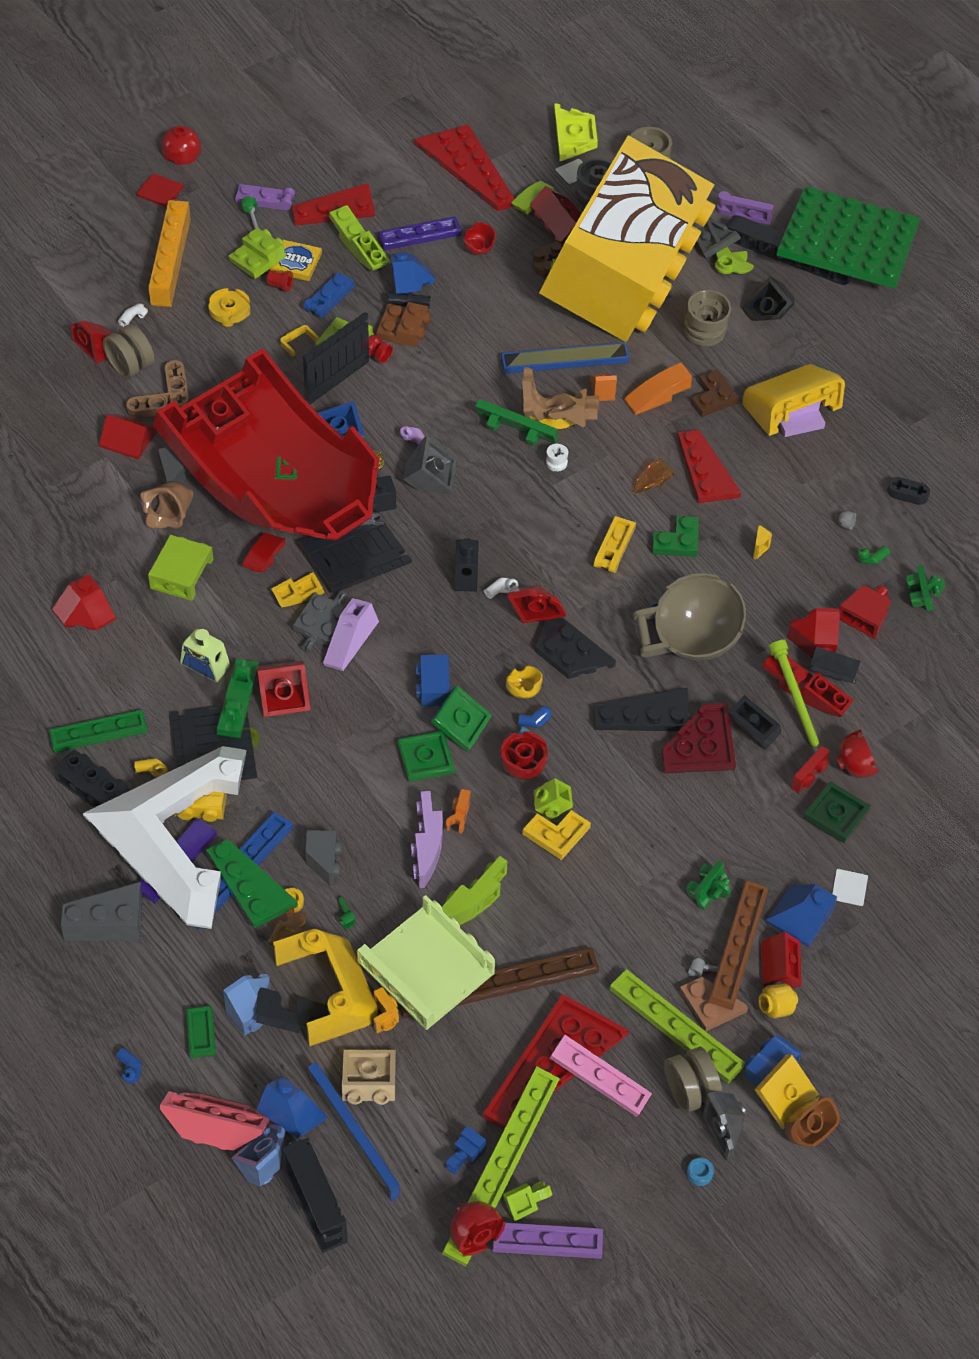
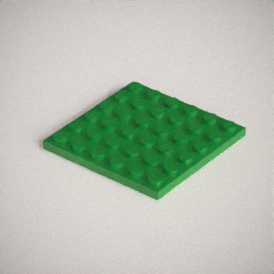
(849, 237)

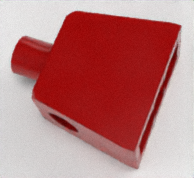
(866, 610)

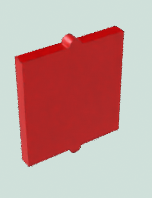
(160, 190)

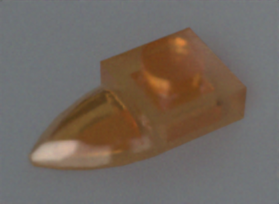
(655, 475)

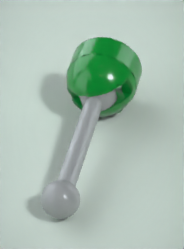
(250, 206)

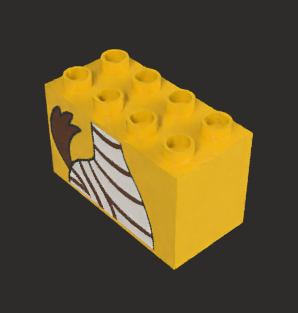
(630, 241)

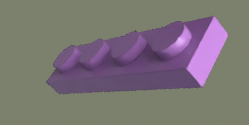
(550, 1240)

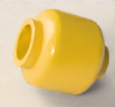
(778, 1000)

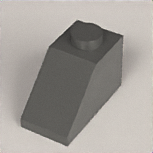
(172, 467)

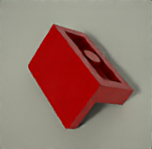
(781, 960)

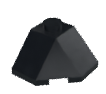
(769, 301)

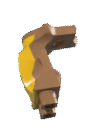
(559, 409)

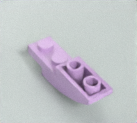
(427, 841)

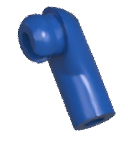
(537, 719)
(132, 1066)

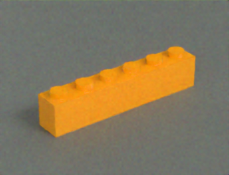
(169, 253)

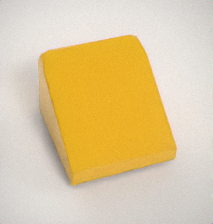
(762, 542)

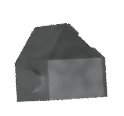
(725, 1120)

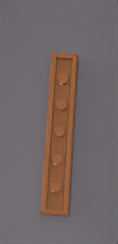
(738, 945)

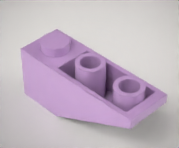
(351, 631)

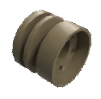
(706, 317)

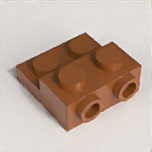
(404, 324)

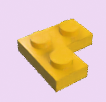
(560, 838)

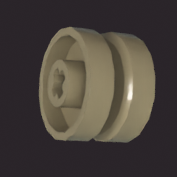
(655, 139)
(128, 351)
(691, 1078)

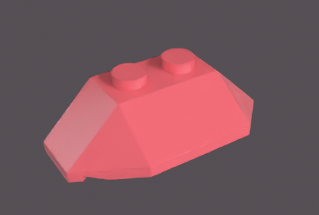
(213, 1120)

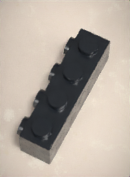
(88, 780)

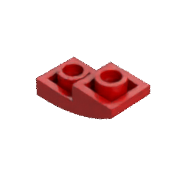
(263, 551)

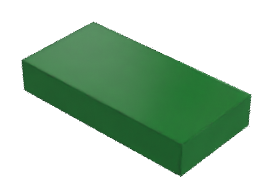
(201, 1032)

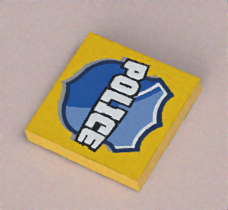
(299, 259)

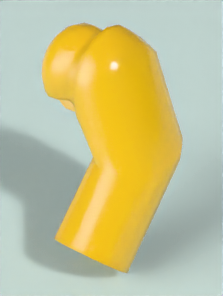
(153, 766)

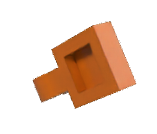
(461, 807)

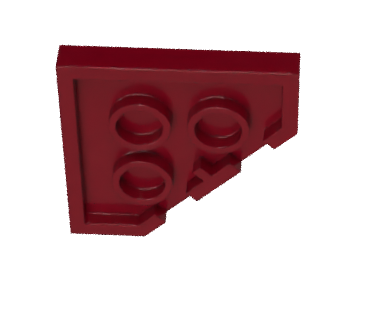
(702, 743)

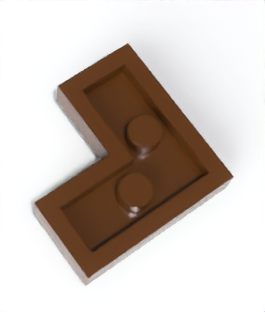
(717, 395)

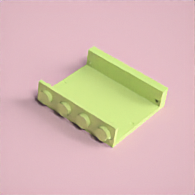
(428, 963)

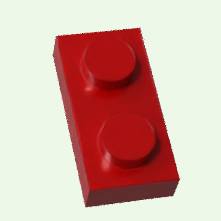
(806, 775)

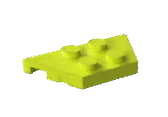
(575, 132)

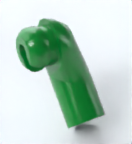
(866, 557)

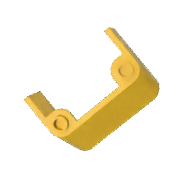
(354, 1004)

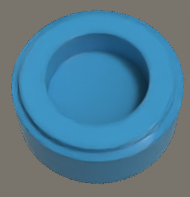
(700, 1171)

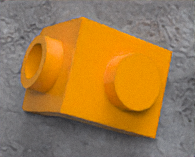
(389, 1013)

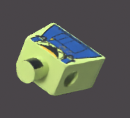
(205, 655)

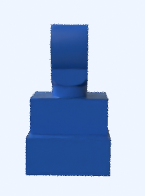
(468, 1147)

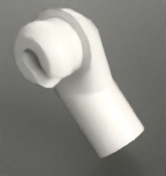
(501, 585)

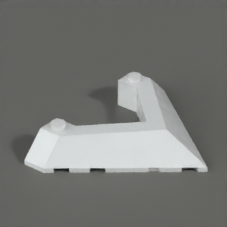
(136, 830)

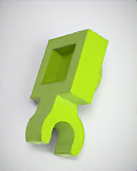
(523, 1199)

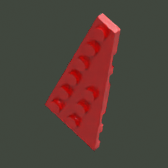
(467, 161)
(566, 1018)

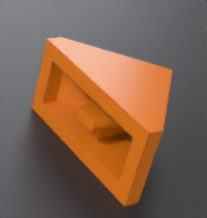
(604, 386)

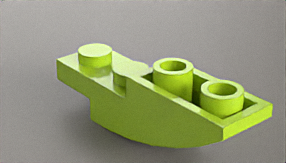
(357, 240)
(468, 903)

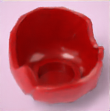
(479, 238)

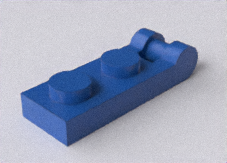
(329, 295)

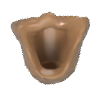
(174, 503)

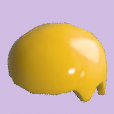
(524, 683)

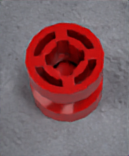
(380, 350)

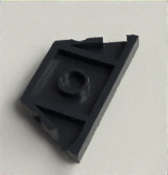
(570, 649)

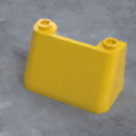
(777, 397)

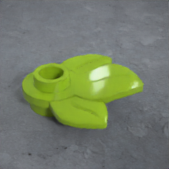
(732, 262)

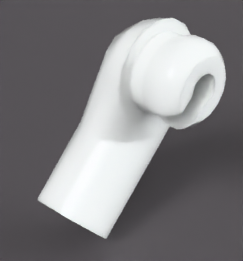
(129, 313)

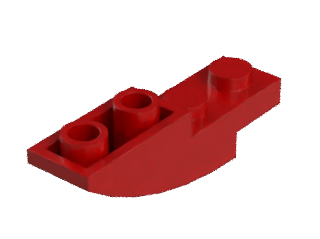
(814, 689)

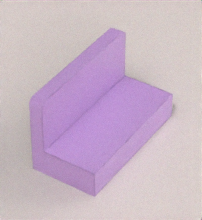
(803, 421)

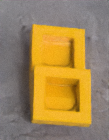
(297, 592)

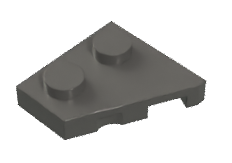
(715, 237)

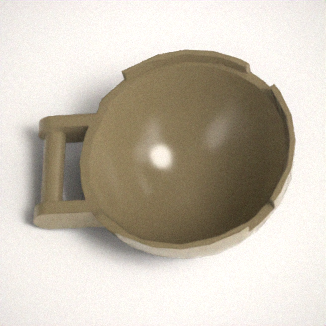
(694, 618)

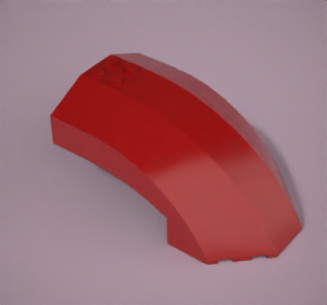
(241, 428)

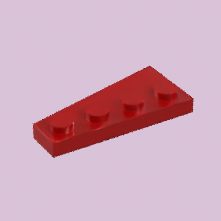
(318, 209)
(706, 472)

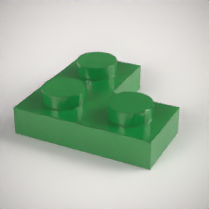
(682, 542)

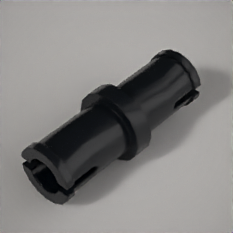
(403, 299)

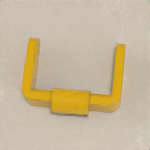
(293, 335)

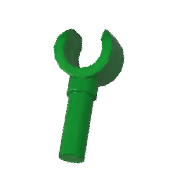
(346, 920)

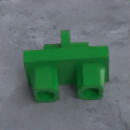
(919, 580)
(713, 885)

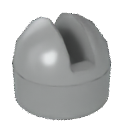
(847, 519)

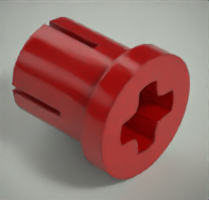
(280, 279)

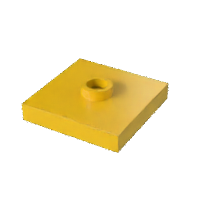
(785, 1089)

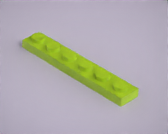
(675, 1023)

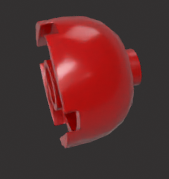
(181, 145)
(524, 755)
(856, 756)
(474, 1226)

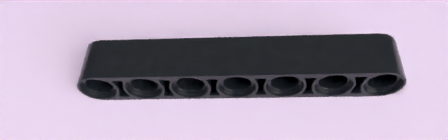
(766, 242)

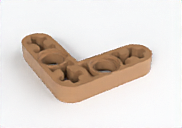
(173, 394)

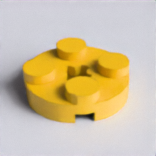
(229, 315)

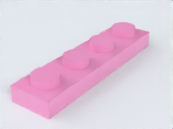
(600, 1075)

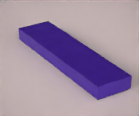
(419, 233)
(192, 842)

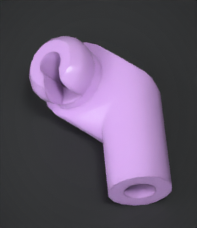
(411, 434)

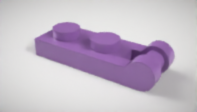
(267, 197)
(746, 208)

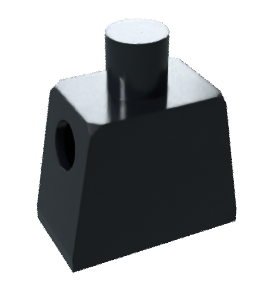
(466, 557)

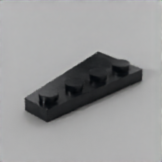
(646, 713)

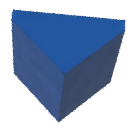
(343, 417)

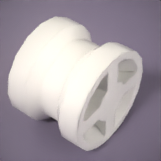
(557, 463)

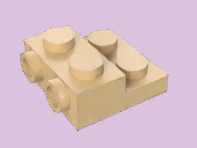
(368, 1076)

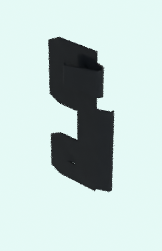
(271, 1014)

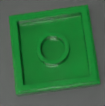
(461, 718)
(426, 756)

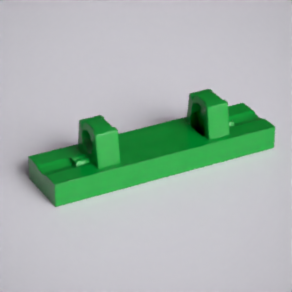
(532, 427)
(237, 698)

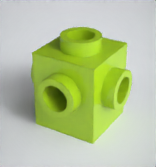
(553, 798)

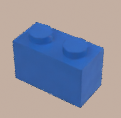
(434, 679)

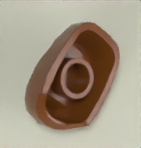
(812, 1122)

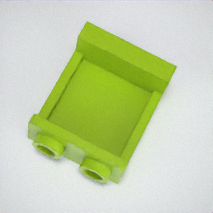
(180, 567)

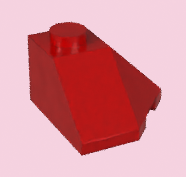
(90, 338)
(536, 604)
(84, 605)
(817, 630)

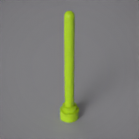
(779, 651)

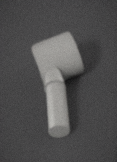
(698, 966)

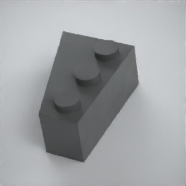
(105, 916)

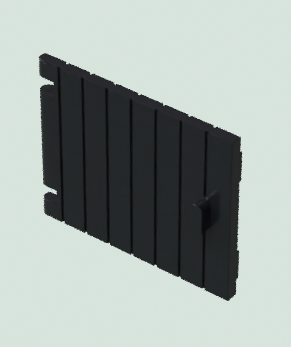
(336, 358)
(357, 555)
(197, 735)

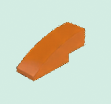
(659, 389)

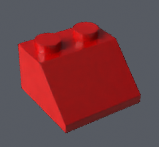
(283, 688)

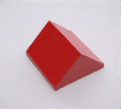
(126, 435)

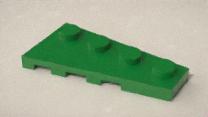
(251, 887)

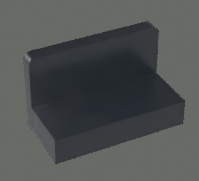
(834, 664)

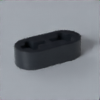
(908, 490)

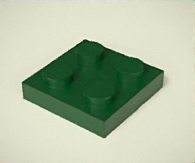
(837, 812)

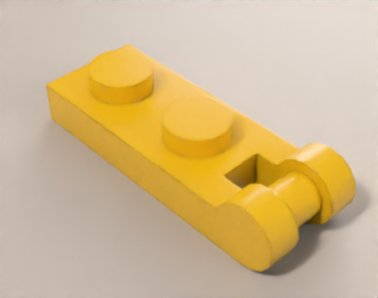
(614, 544)

